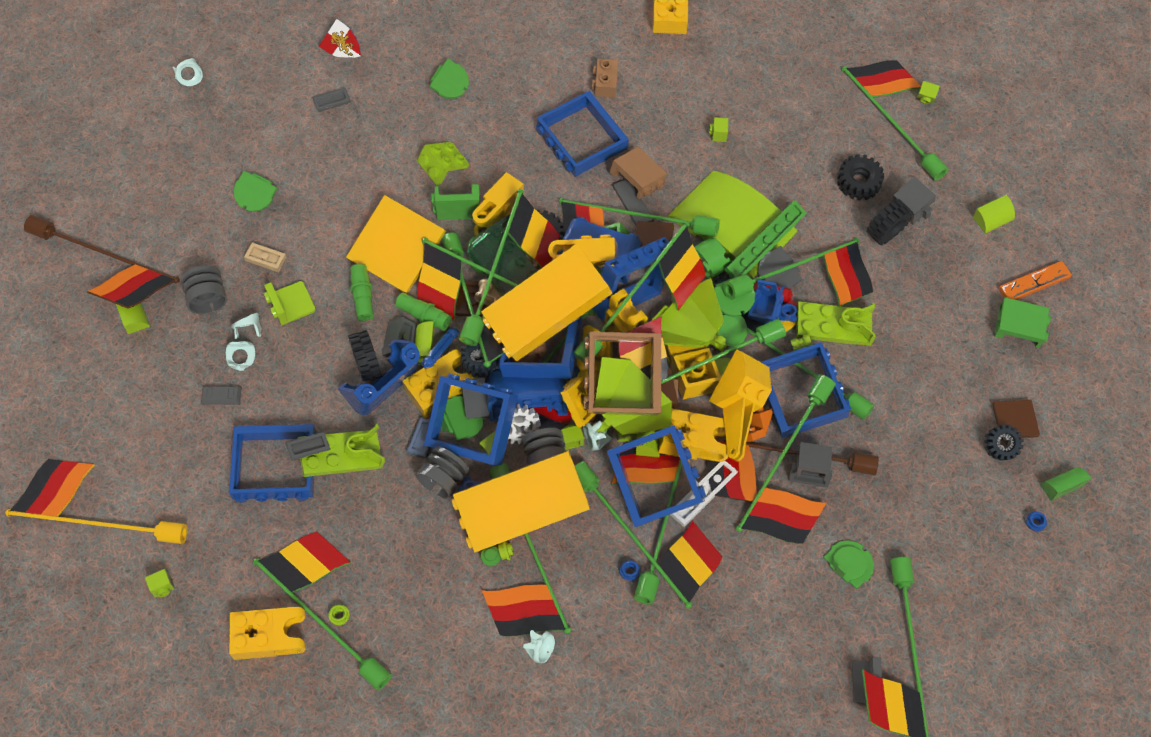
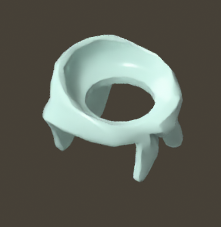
(188, 63)
(252, 319)
(244, 345)
(594, 439)
(539, 646)

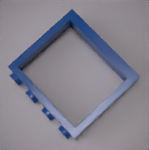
(585, 100)
(629, 263)
(546, 370)
(829, 370)
(503, 426)
(272, 432)
(625, 486)

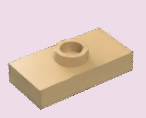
(265, 257)

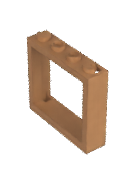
(655, 340)

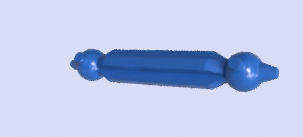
(440, 348)

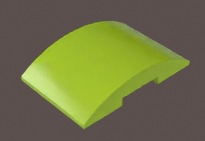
(739, 208)

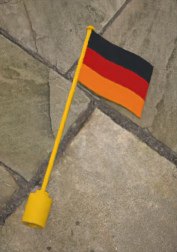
(56, 486)

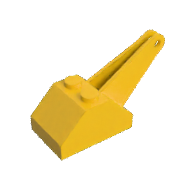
(740, 393)

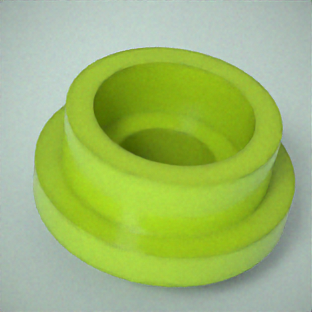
(505, 550)
(334, 610)

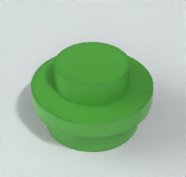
(490, 556)

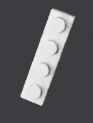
(685, 516)

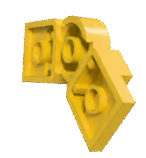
(574, 390)

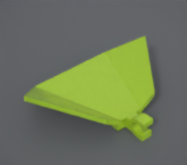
(696, 321)
(628, 387)

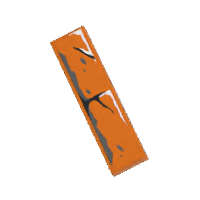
(1035, 281)

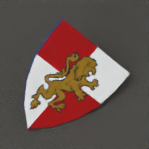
(341, 41)

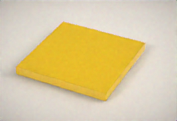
(393, 243)

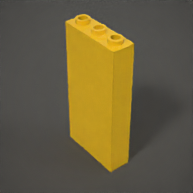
(546, 303)
(520, 501)

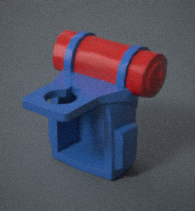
(768, 301)

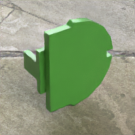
(450, 80)
(253, 192)
(735, 306)
(733, 330)
(456, 421)
(851, 562)

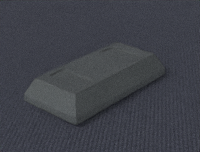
(331, 99)
(221, 395)
(307, 446)

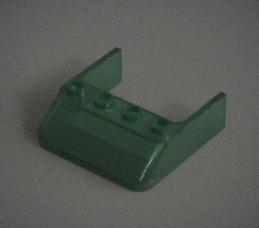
(512, 261)

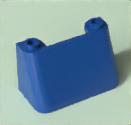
(626, 243)
(530, 392)
(367, 397)

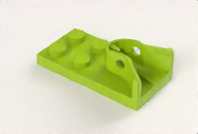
(835, 323)
(347, 453)

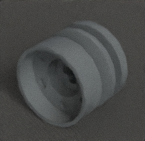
(202, 287)
(543, 444)
(444, 469)

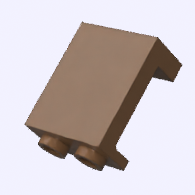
(639, 171)

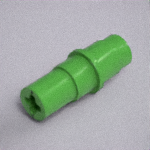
(361, 292)
(423, 311)

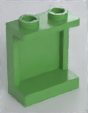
(455, 205)
(1023, 321)

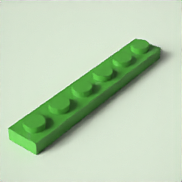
(766, 240)

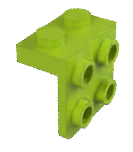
(439, 159)
(289, 302)

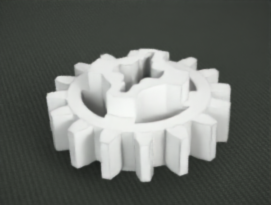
(521, 422)

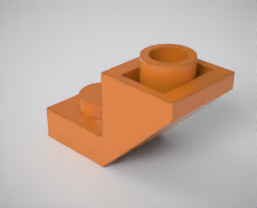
(759, 424)

